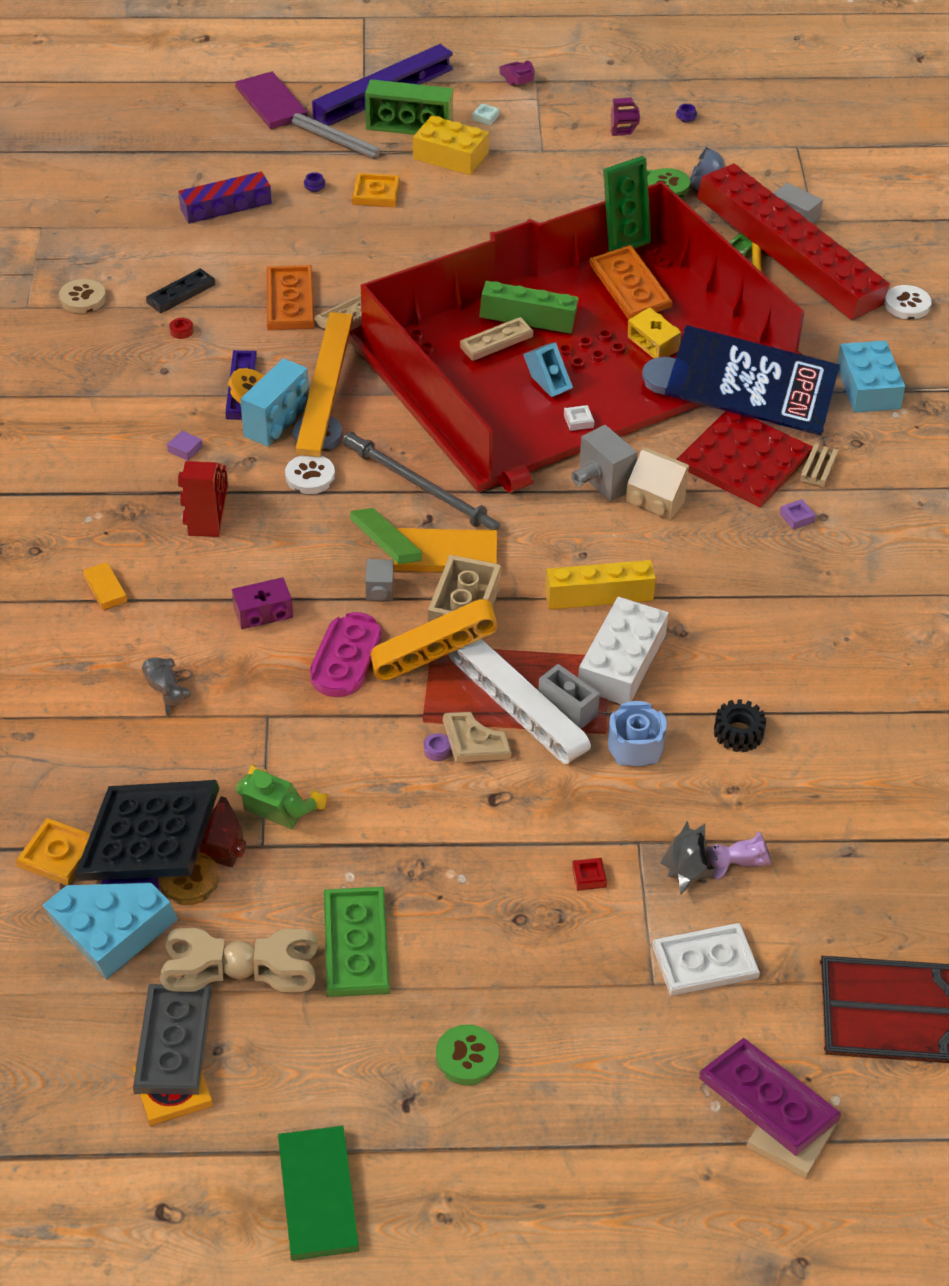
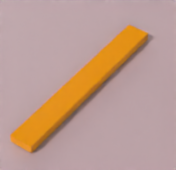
(324, 385)

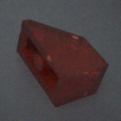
(223, 835)

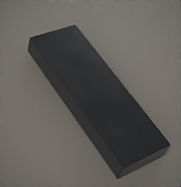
(180, 290)

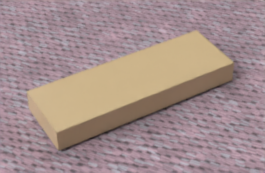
(496, 338)

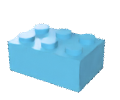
(870, 376)
(275, 402)

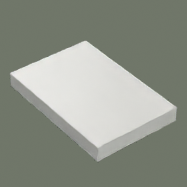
(705, 959)

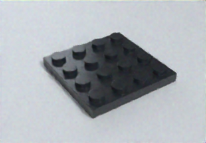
(148, 831)

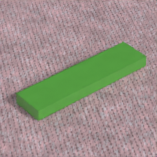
(386, 535)

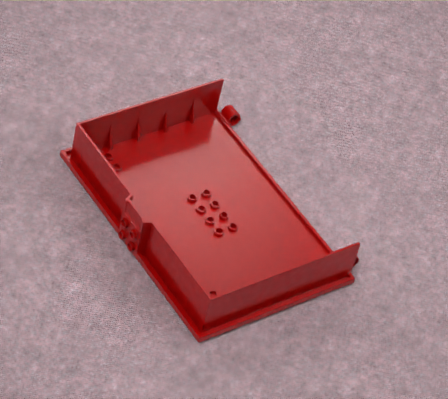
(491, 410)

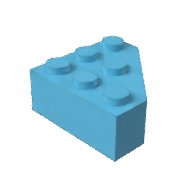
(110, 920)

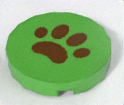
(673, 178)
(467, 1054)

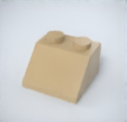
(657, 483)

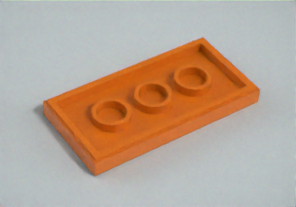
(630, 281)
(290, 297)

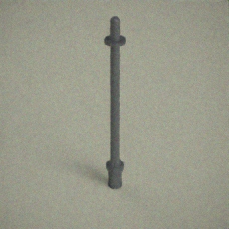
(366, 449)

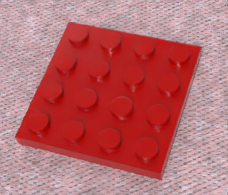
(745, 457)

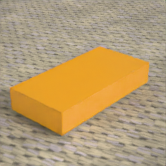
(104, 586)

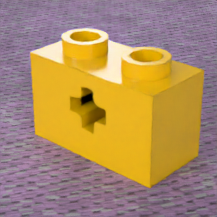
(654, 334)

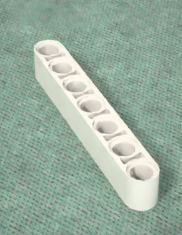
(522, 701)

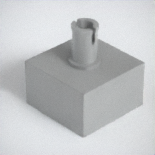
(605, 462)

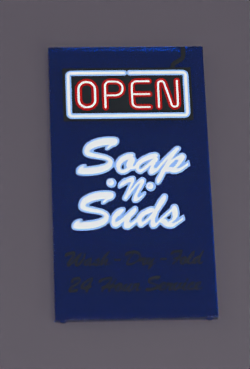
(753, 380)

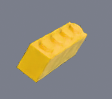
(599, 584)

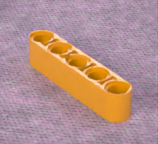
(433, 639)

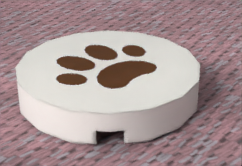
(907, 302)
(310, 474)

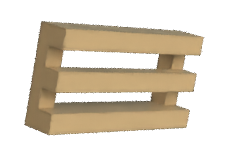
(823, 454)

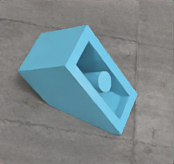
(548, 369)

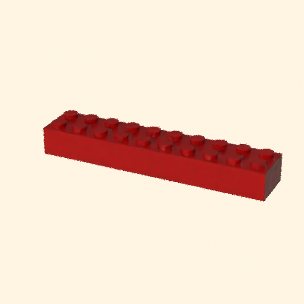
(793, 241)

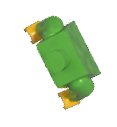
(276, 798)

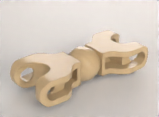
(208, 959)

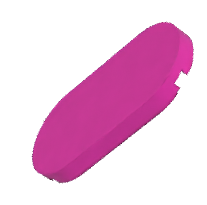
(345, 655)

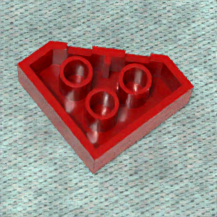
(203, 497)

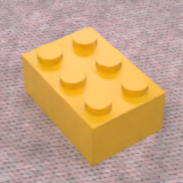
(450, 145)

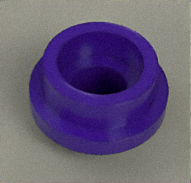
(686, 112)
(314, 182)

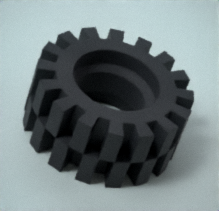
(739, 737)

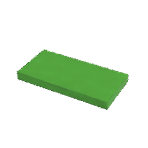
(356, 942)

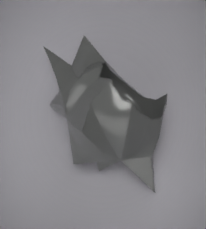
(688, 857)

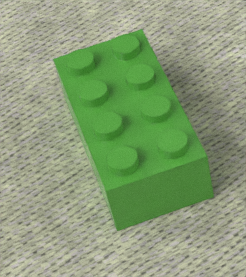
(405, 106)

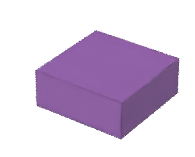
(184, 445)
(797, 514)

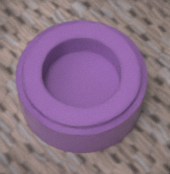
(437, 747)

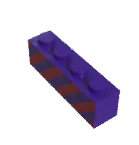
(225, 197)

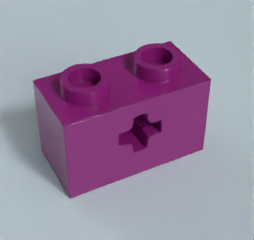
(262, 603)

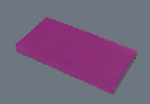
(270, 99)
(770, 1096)

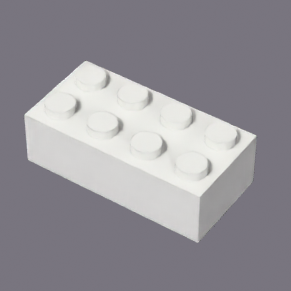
(623, 650)

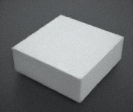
(578, 417)

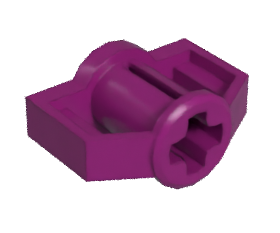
(518, 72)
(624, 116)

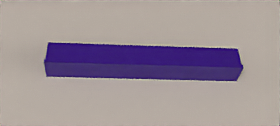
(351, 98)

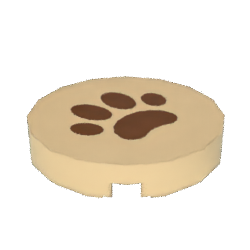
(82, 296)

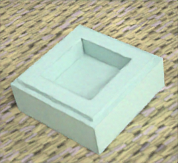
(485, 114)

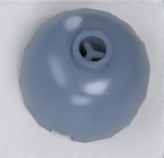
(708, 162)

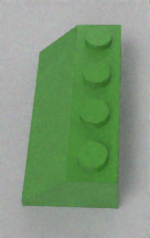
(534, 306)

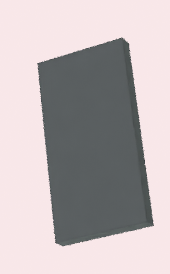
(172, 1041)

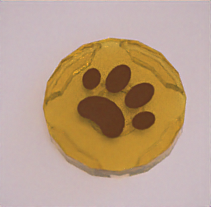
(193, 888)

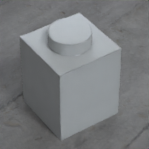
(379, 579)

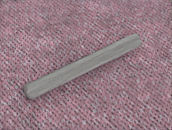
(336, 135)

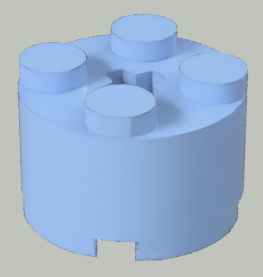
(636, 734)

